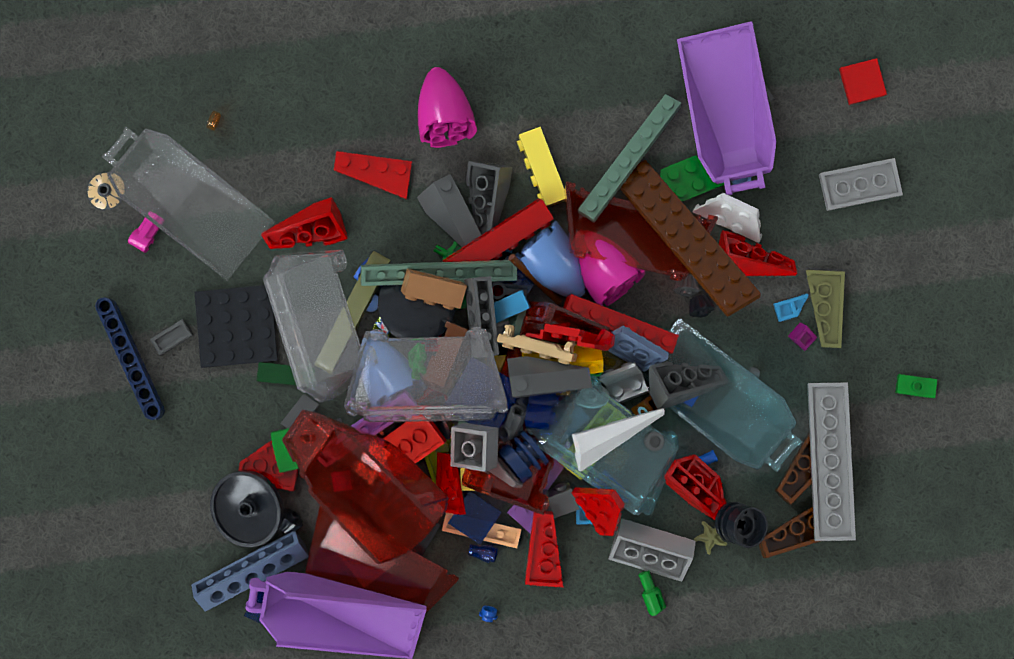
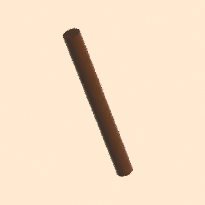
(519, 264)

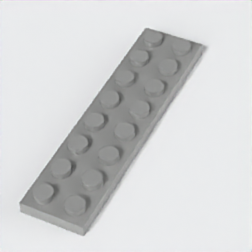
(831, 462)

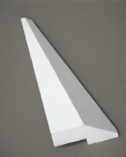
(601, 440)

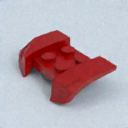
(562, 332)

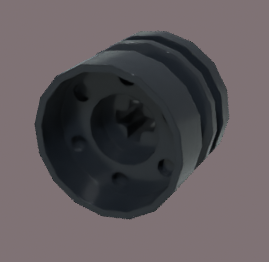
(741, 524)

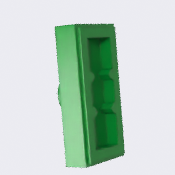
(916, 386)

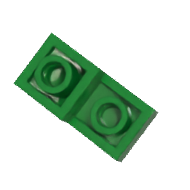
(282, 456)

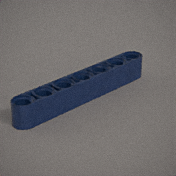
(122, 353)

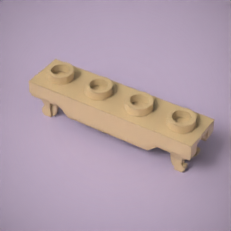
(544, 348)

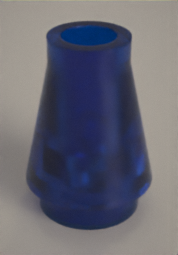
(483, 552)

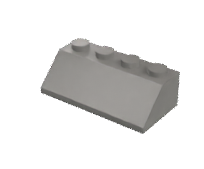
(652, 550)

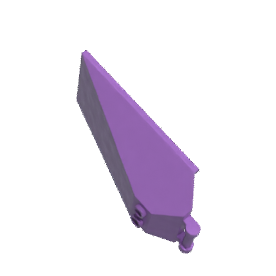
(729, 105)
(335, 617)

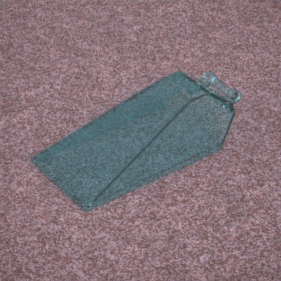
(740, 417)

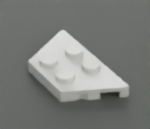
(733, 215)

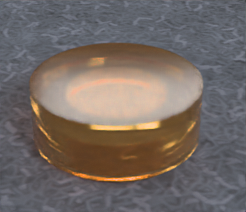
(213, 120)

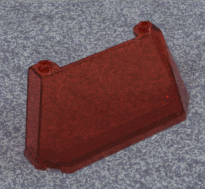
(625, 230)
(342, 560)

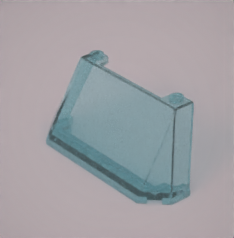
(629, 468)

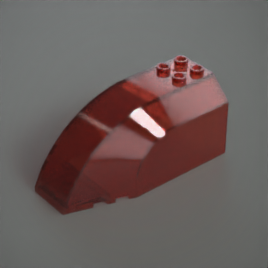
(365, 485)

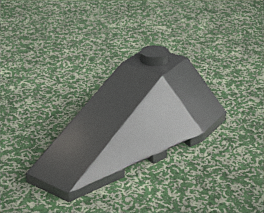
(488, 192)
(539, 376)

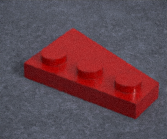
(449, 482)

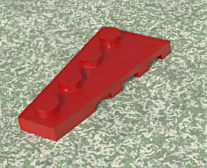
(380, 172)
(543, 555)

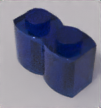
(540, 411)

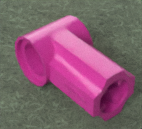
(143, 236)

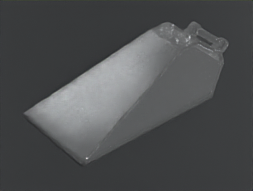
(186, 200)

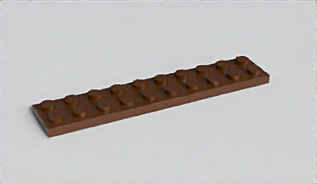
(689, 240)

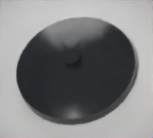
(411, 318)
(246, 508)

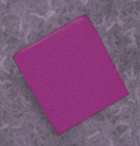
(802, 336)

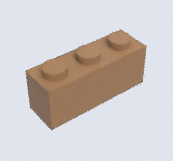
(433, 289)

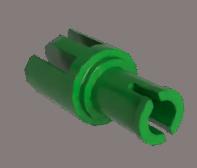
(651, 594)

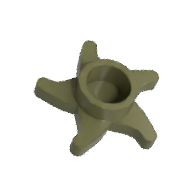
(710, 537)

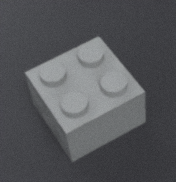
(474, 447)

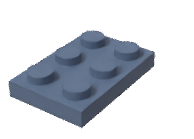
(636, 349)

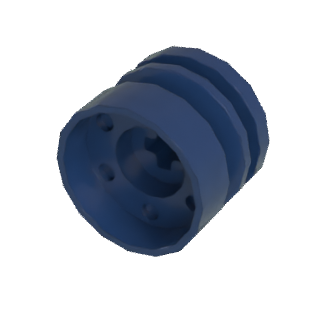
(523, 456)

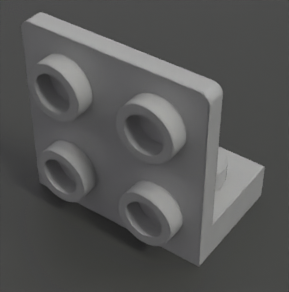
(625, 382)

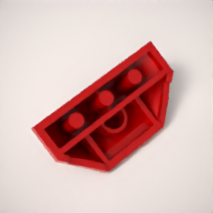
(696, 484)

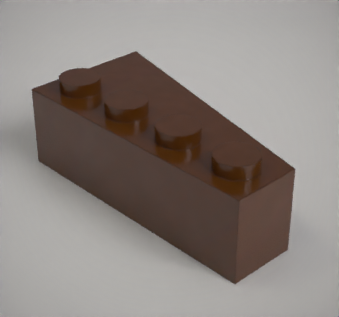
(798, 475)
(790, 535)

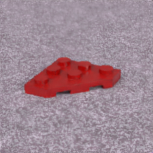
(265, 463)
(601, 507)

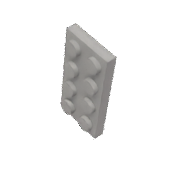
(860, 184)

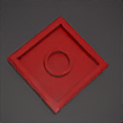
(862, 81)

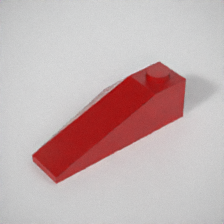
(313, 224)
(754, 259)

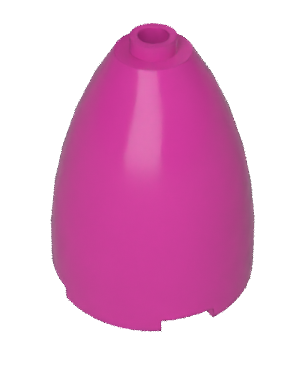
(444, 109)
(608, 278)

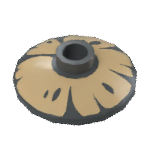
(102, 200)

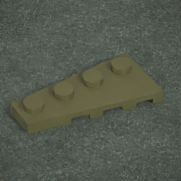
(827, 301)

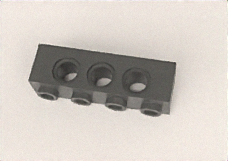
(481, 307)

